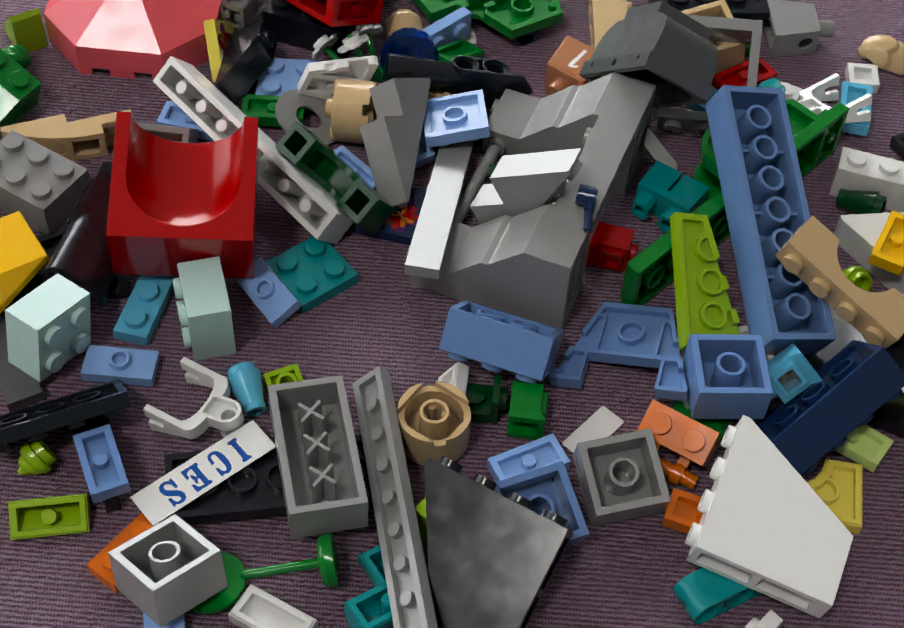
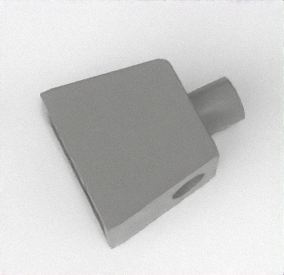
(794, 28)

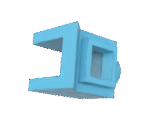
(790, 373)

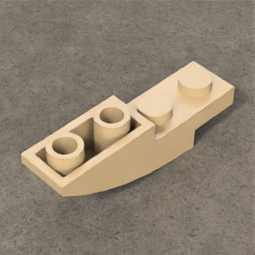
(73, 139)

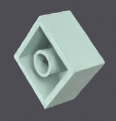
(204, 308)
(48, 327)

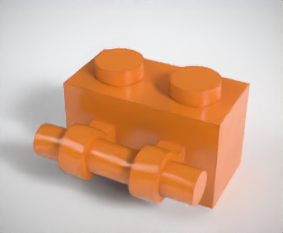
(684, 436)

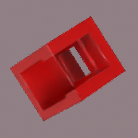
(611, 247)

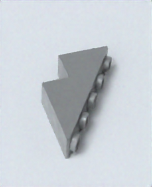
(395, 135)
(525, 183)

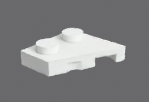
(320, 76)

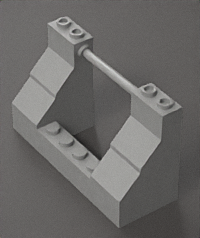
(539, 258)

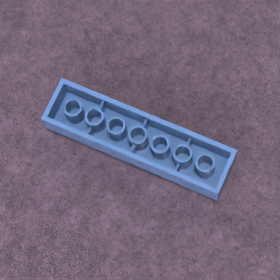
(763, 210)

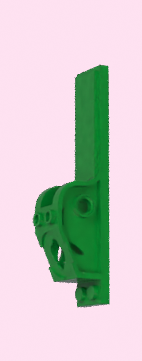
(814, 141)

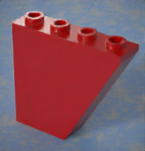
(342, 12)

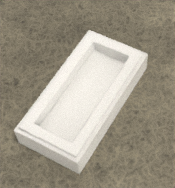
(264, 610)

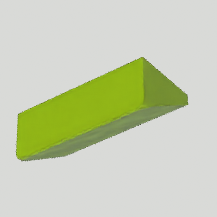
(49, 516)

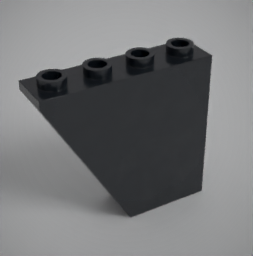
(486, 550)

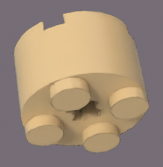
(350, 109)
(434, 422)

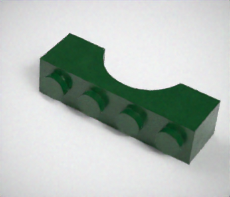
(346, 186)

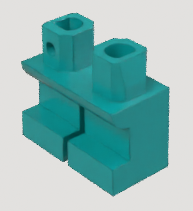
(665, 192)

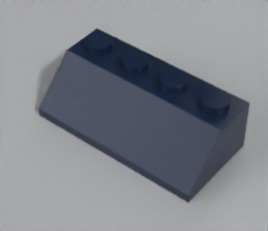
(826, 412)

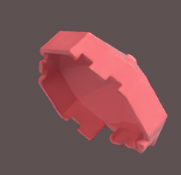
(130, 33)

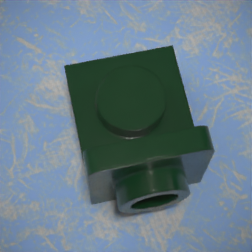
(486, 401)

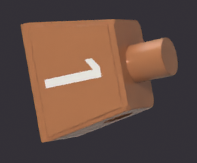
(566, 65)

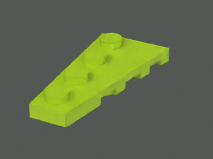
(698, 282)

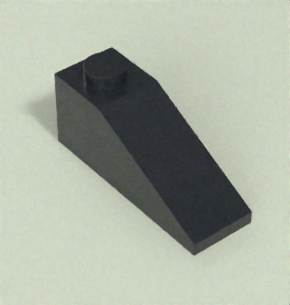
(244, 60)

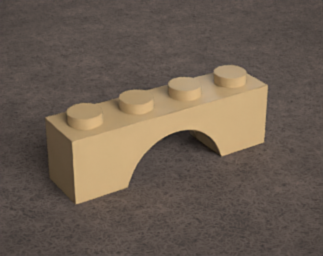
(814, 260)

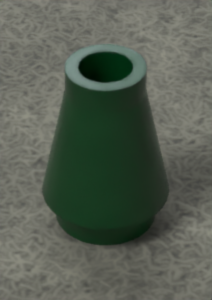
(861, 201)

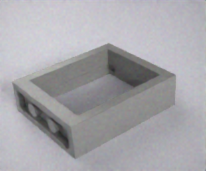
(723, 30)

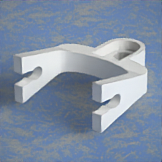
(814, 96)
(217, 411)

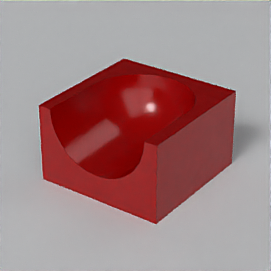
(182, 201)

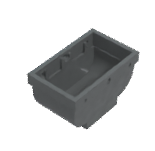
(661, 49)

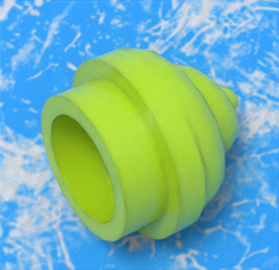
(859, 277)
(35, 458)

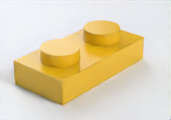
(889, 248)

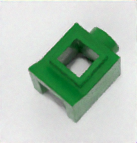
(527, 411)

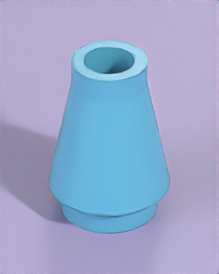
(247, 387)

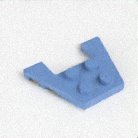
(627, 337)

